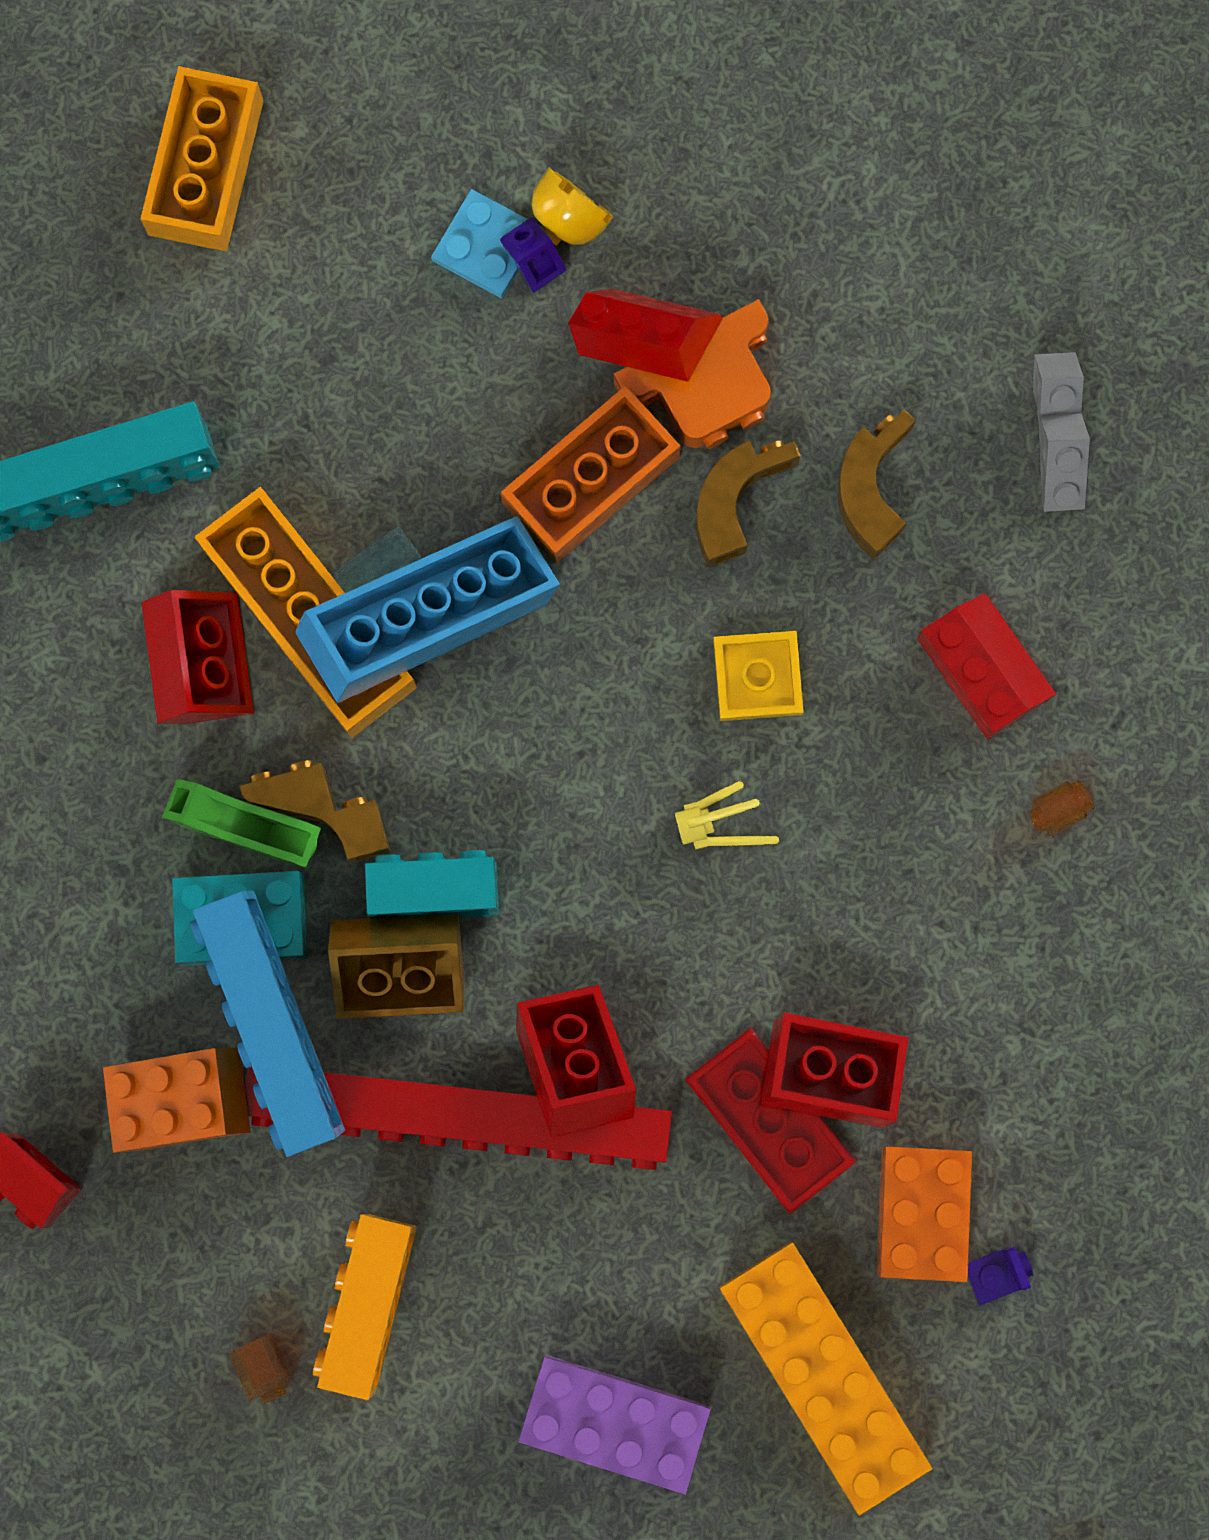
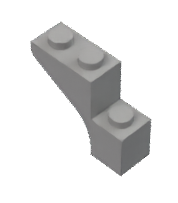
(1061, 431)

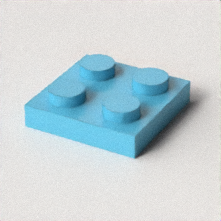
(474, 246)

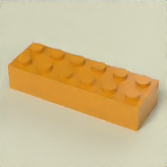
(280, 582)
(825, 1378)

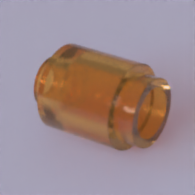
(1060, 808)

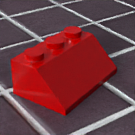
(642, 332)
(196, 656)
(985, 665)

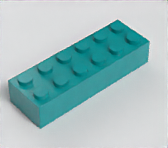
(104, 468)

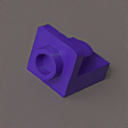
(533, 254)
(999, 1274)

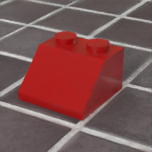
(33, 1182)

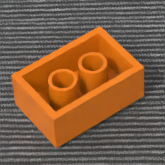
(176, 1099)
(924, 1214)

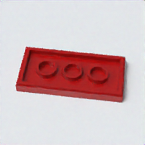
(786, 1147)

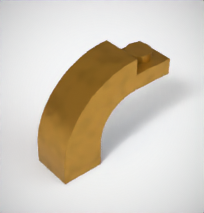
(860, 504)
(716, 519)

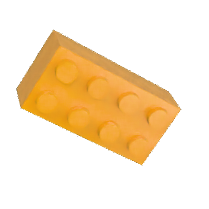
(202, 159)
(366, 1306)

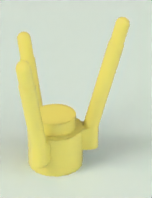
(697, 823)

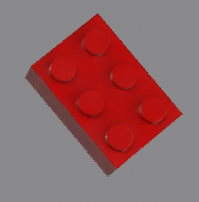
(575, 1060)
(834, 1070)

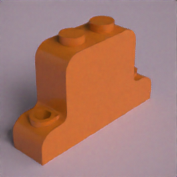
(724, 388)

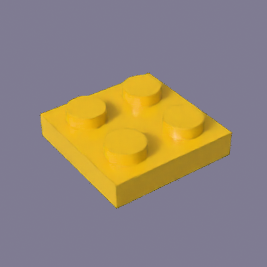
(758, 675)

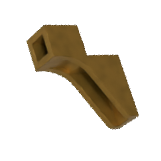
(308, 795)

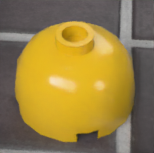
(567, 211)

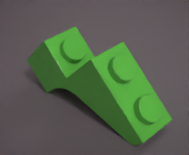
(241, 823)

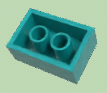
(432, 885)
(279, 897)

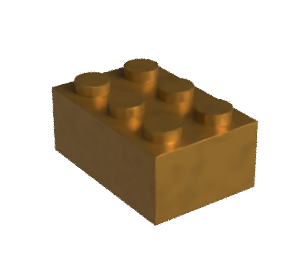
(396, 966)

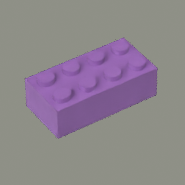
(615, 1424)

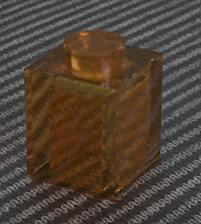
(261, 1369)

